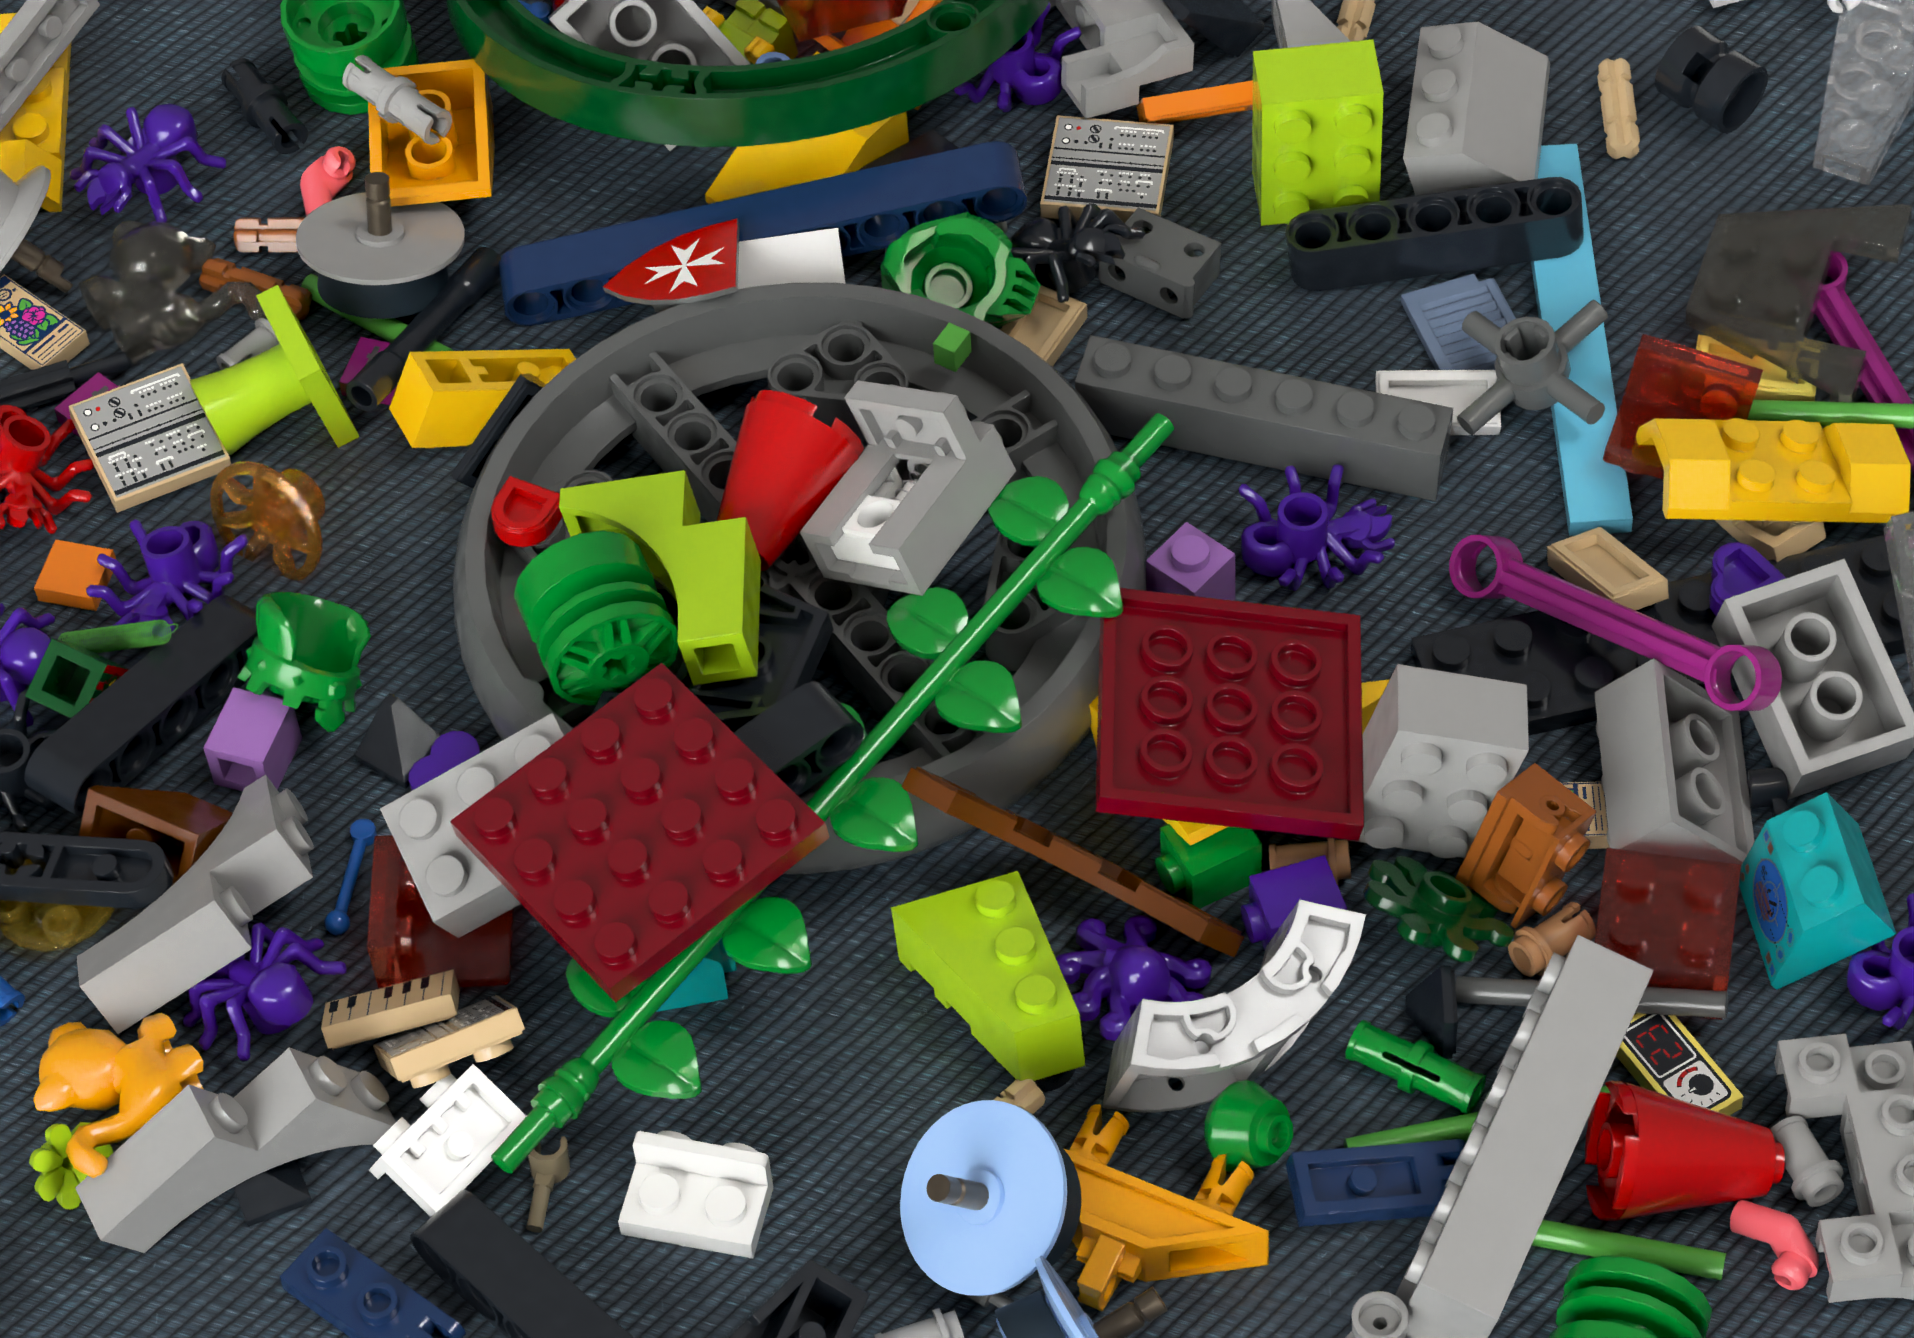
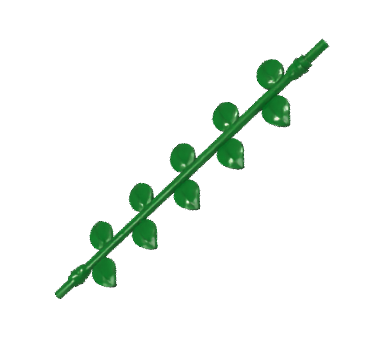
(869, 813)

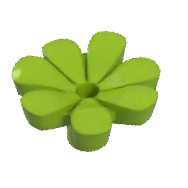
(58, 1174)

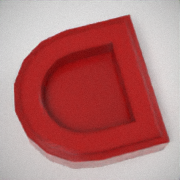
(525, 513)

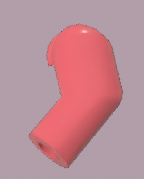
(326, 177)
(1785, 1235)

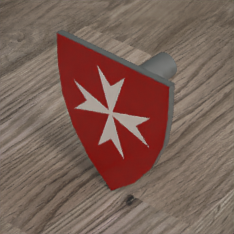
(683, 269)

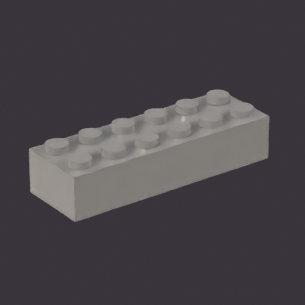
(1521, 1143)

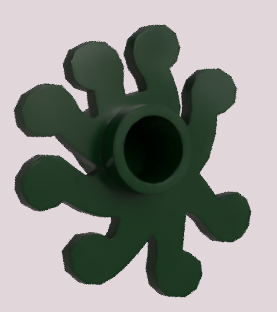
(1434, 908)

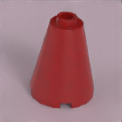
(784, 469)
(1673, 1155)

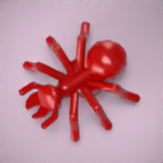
(23, 450)

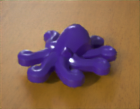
(1127, 972)

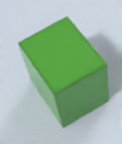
(952, 347)

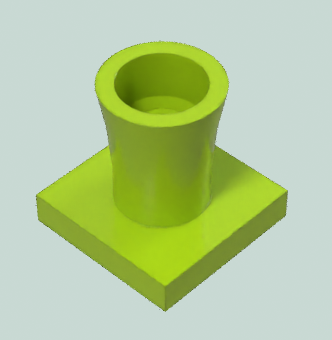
(272, 384)

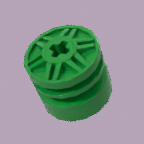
(333, 33)
(595, 615)
(1629, 1301)

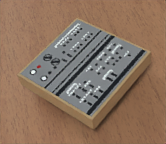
(1108, 165)
(149, 437)
(427, 1050)

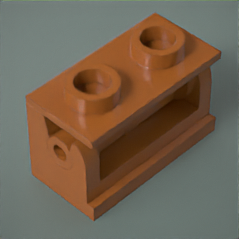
(1527, 845)

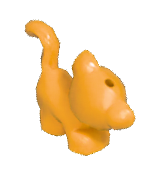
(99, 1071)

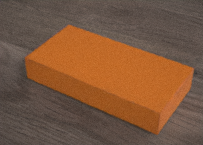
(1196, 103)

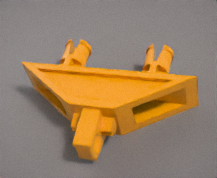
(1149, 1232)

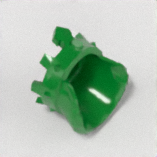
(307, 654)

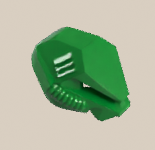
(964, 266)

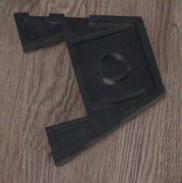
(788, 655)

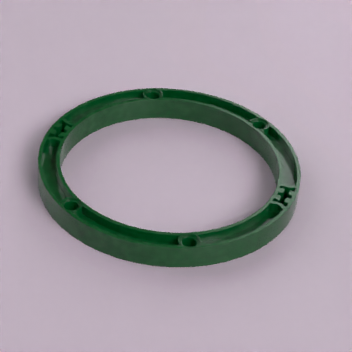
(739, 102)

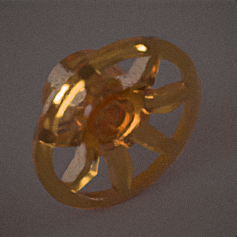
(277, 511)

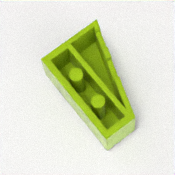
(997, 971)

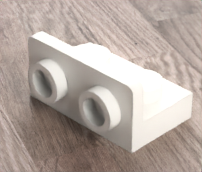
(449, 1141)
(697, 1193)

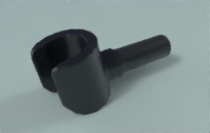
(1768, 789)

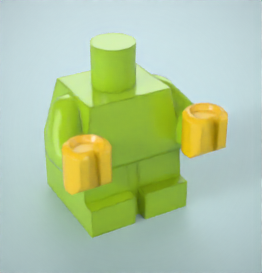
(755, 30)

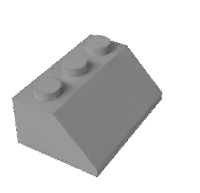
(1474, 109)
(1672, 768)

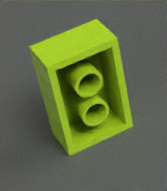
(1316, 128)

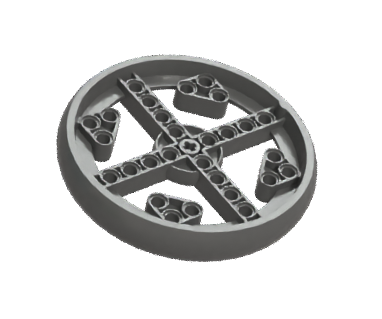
(815, 347)

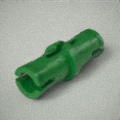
(1456, 1084)

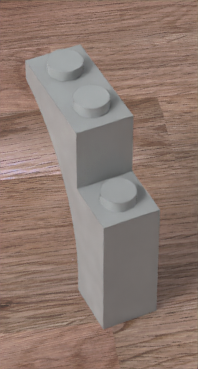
(205, 913)
(216, 1141)

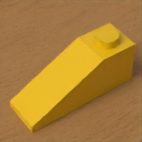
(453, 394)

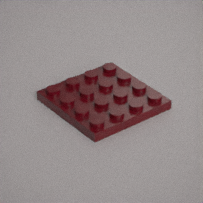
(1231, 715)
(639, 831)

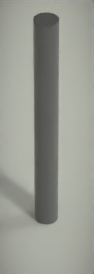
(1654, 1000)

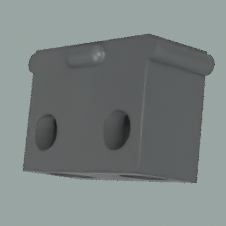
(1164, 264)

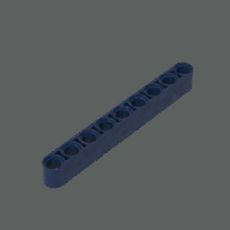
(867, 206)

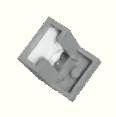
(910, 490)

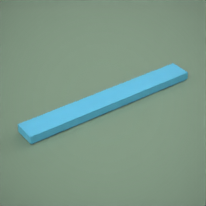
(1592, 489)

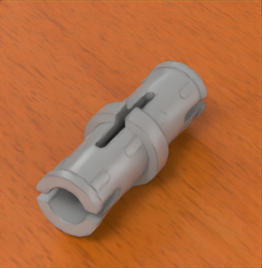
(397, 99)

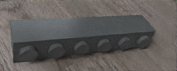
(1268, 417)

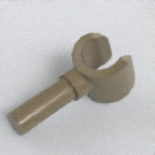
(546, 1172)

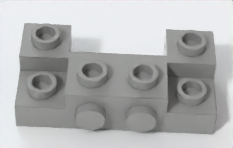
(1125, 47)
(1875, 1096)

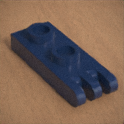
(1370, 1181)
(362, 1295)

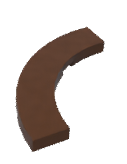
(1073, 859)

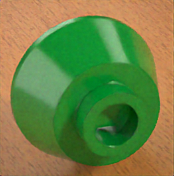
(1247, 1126)

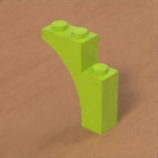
(703, 566)

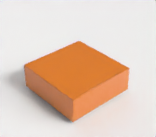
(69, 572)

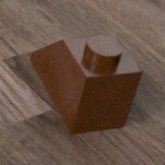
(171, 819)

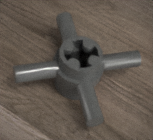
(1532, 365)

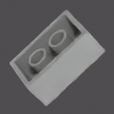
(648, 31)
(1838, 690)
(1439, 757)
(447, 874)

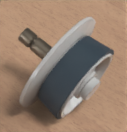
(379, 256)

